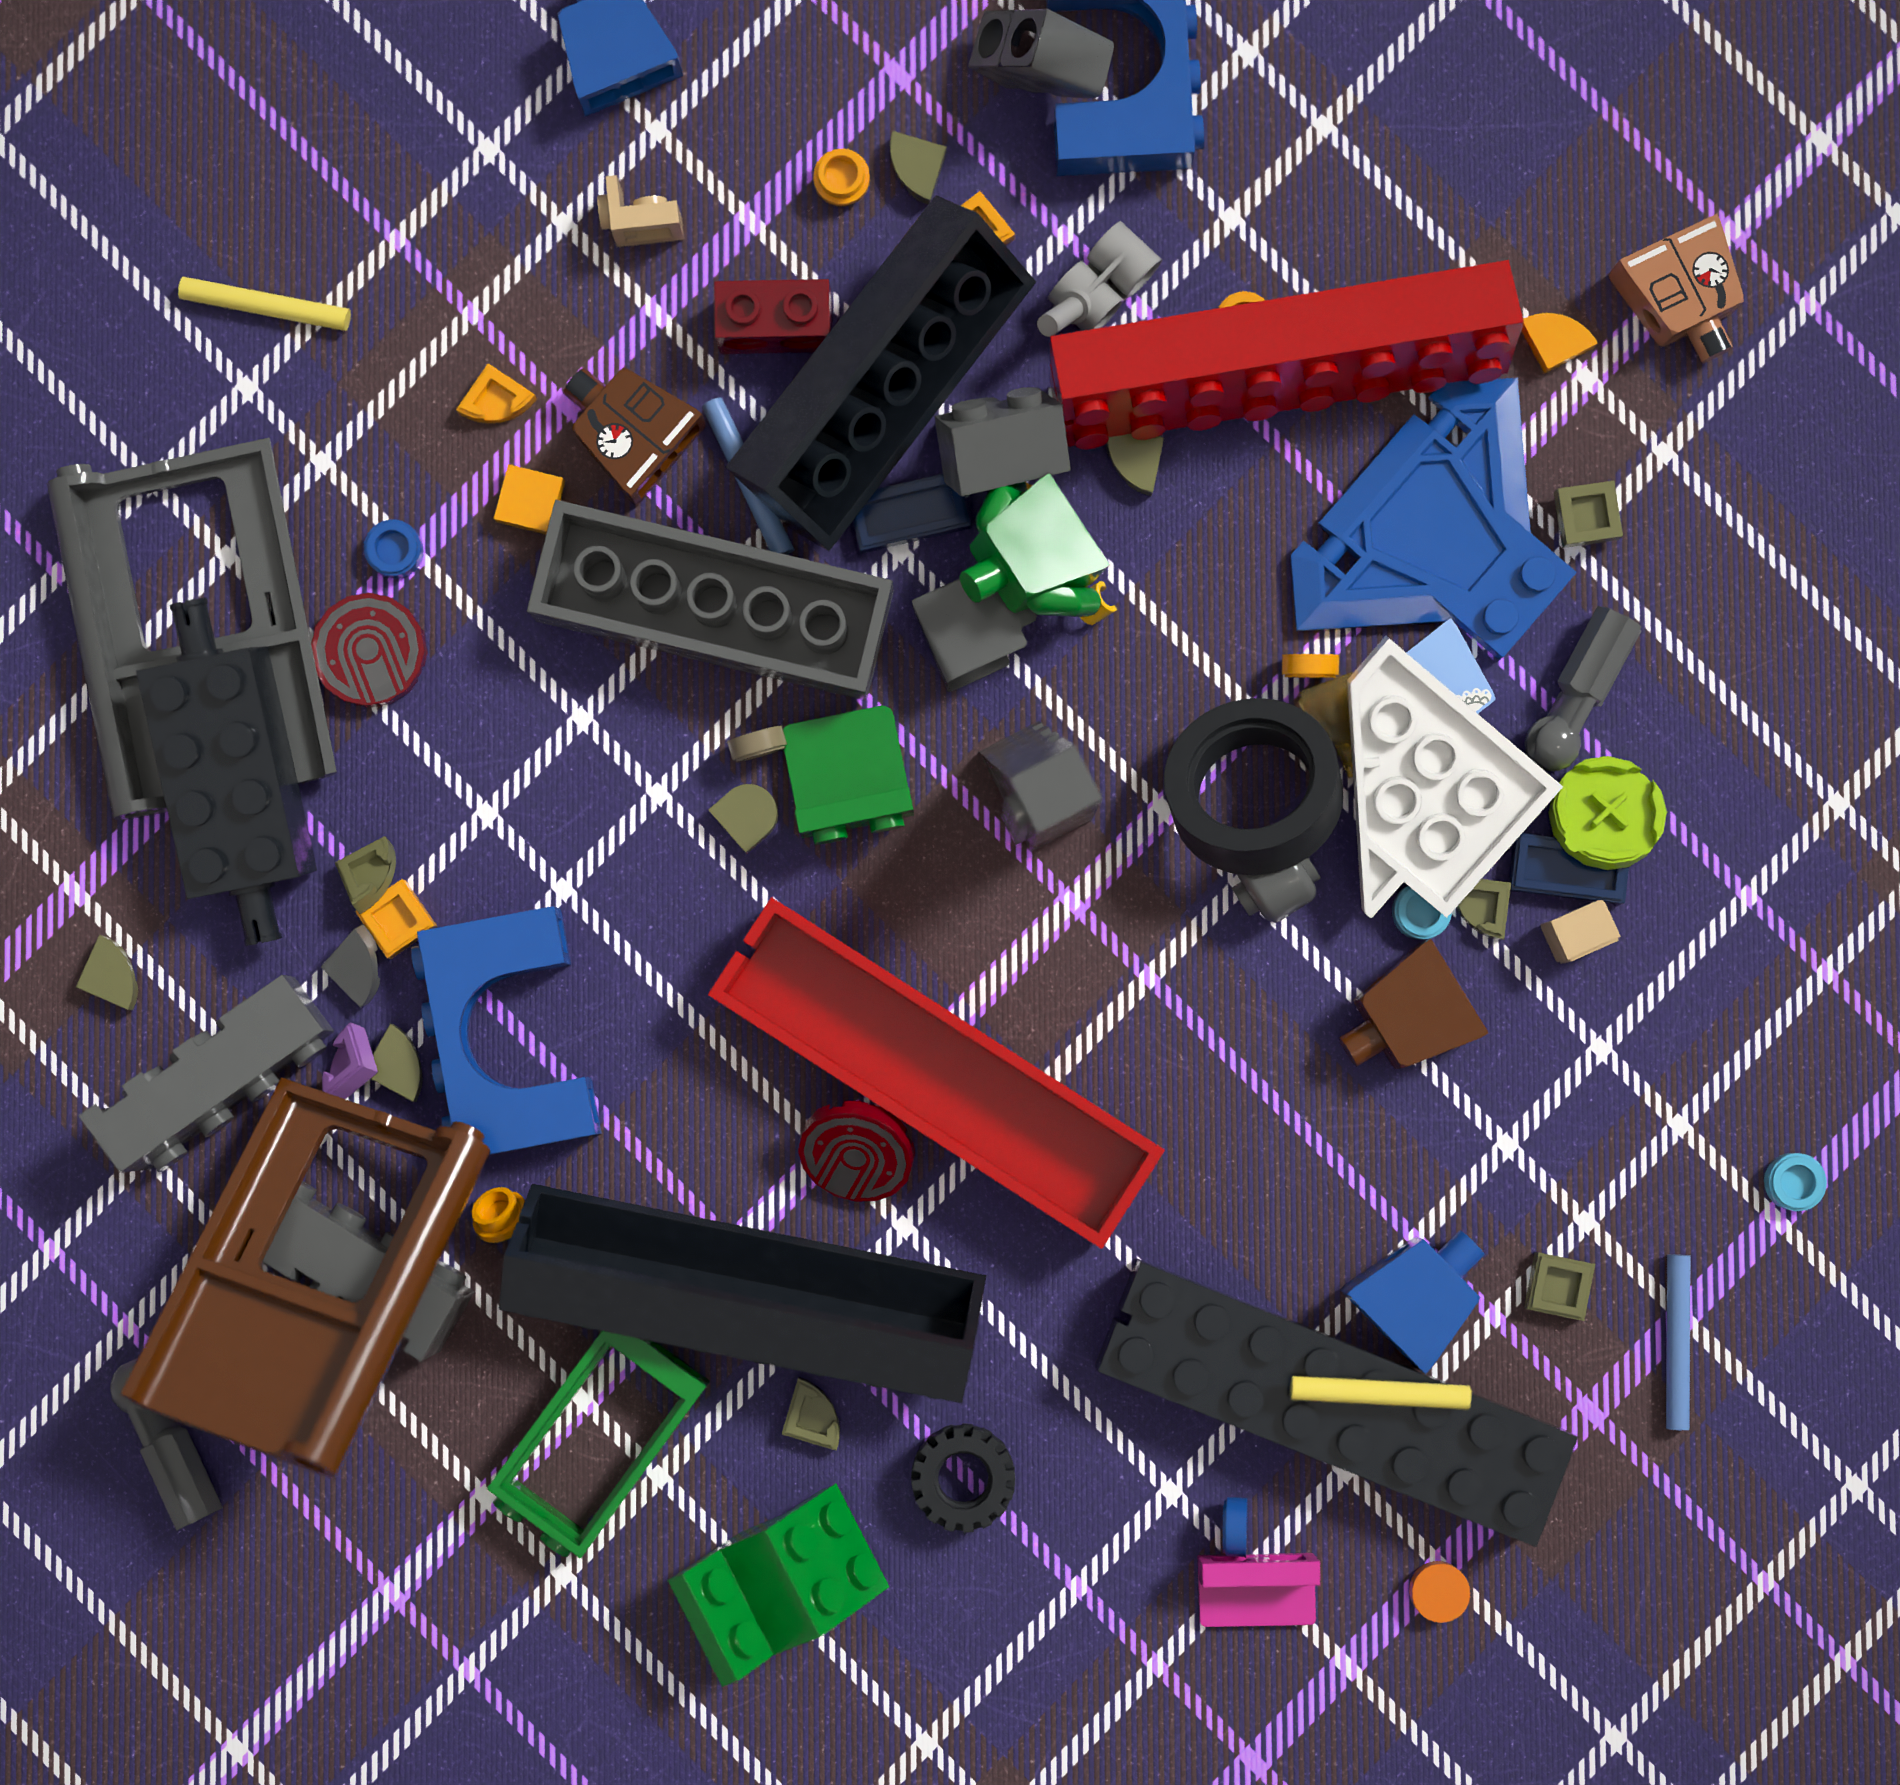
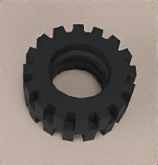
(957, 1514)

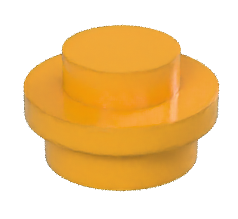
(841, 177)
(497, 1214)

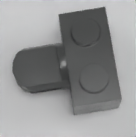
(1002, 441)

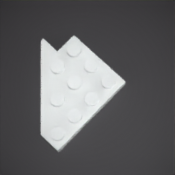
(1431, 784)

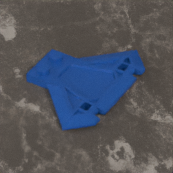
(1437, 530)

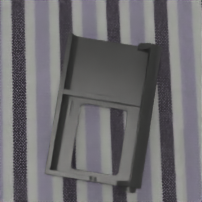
(110, 624)

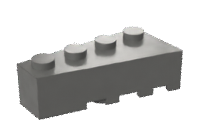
(1042, 785)
(210, 1078)
(344, 1258)

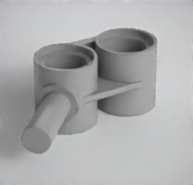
(1096, 291)

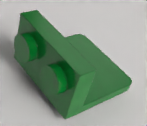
(847, 774)

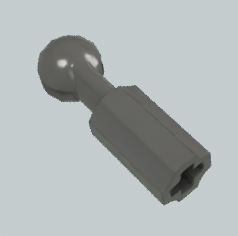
(1584, 684)
(169, 1458)

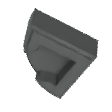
(355, 966)

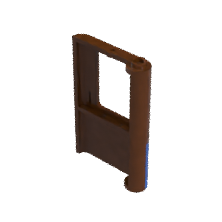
(272, 1356)

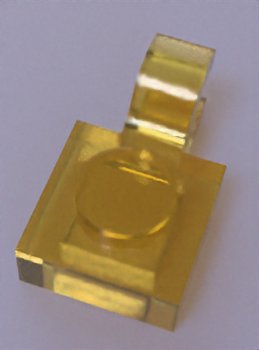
(1330, 707)

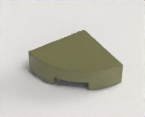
(917, 164)
(1136, 460)
(368, 873)
(1487, 908)
(110, 974)
(398, 1064)
(812, 1416)

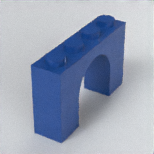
(1149, 128)
(458, 969)

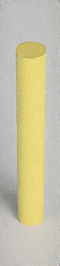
(264, 303)
(1380, 1392)

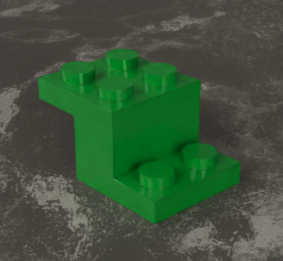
(778, 1584)

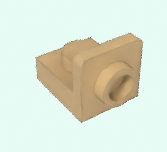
(645, 222)

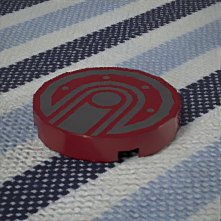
(369, 650)
(856, 1151)

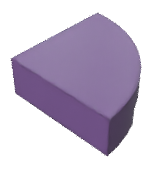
(351, 1064)

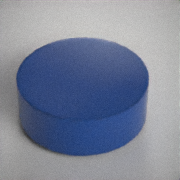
(393, 549)
(1235, 1526)

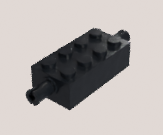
(226, 771)

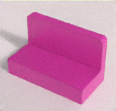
(1258, 1589)

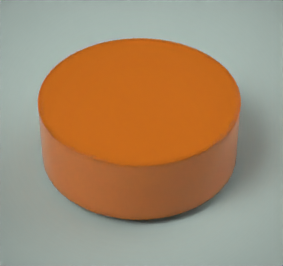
(1439, 1591)

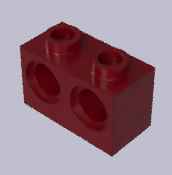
(772, 315)

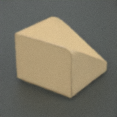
(1580, 932)

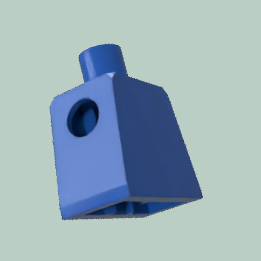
(615, 51)
(1419, 1296)

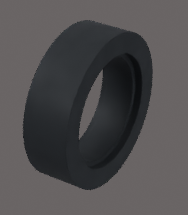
(1241, 725)

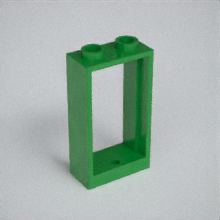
(520, 1502)

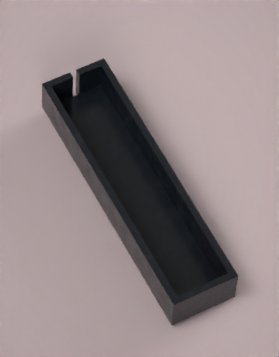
(743, 1293)
(1239, 1368)

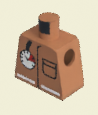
(1683, 287)

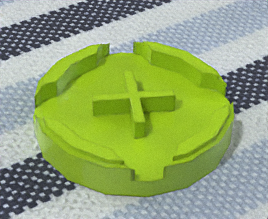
(1607, 813)

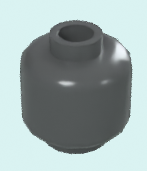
(1279, 892)

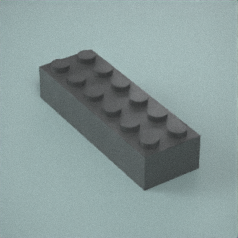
(711, 600)

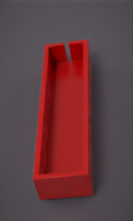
(1286, 354)
(937, 1073)

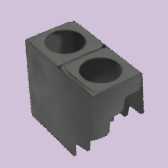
(1067, 57)
(969, 636)

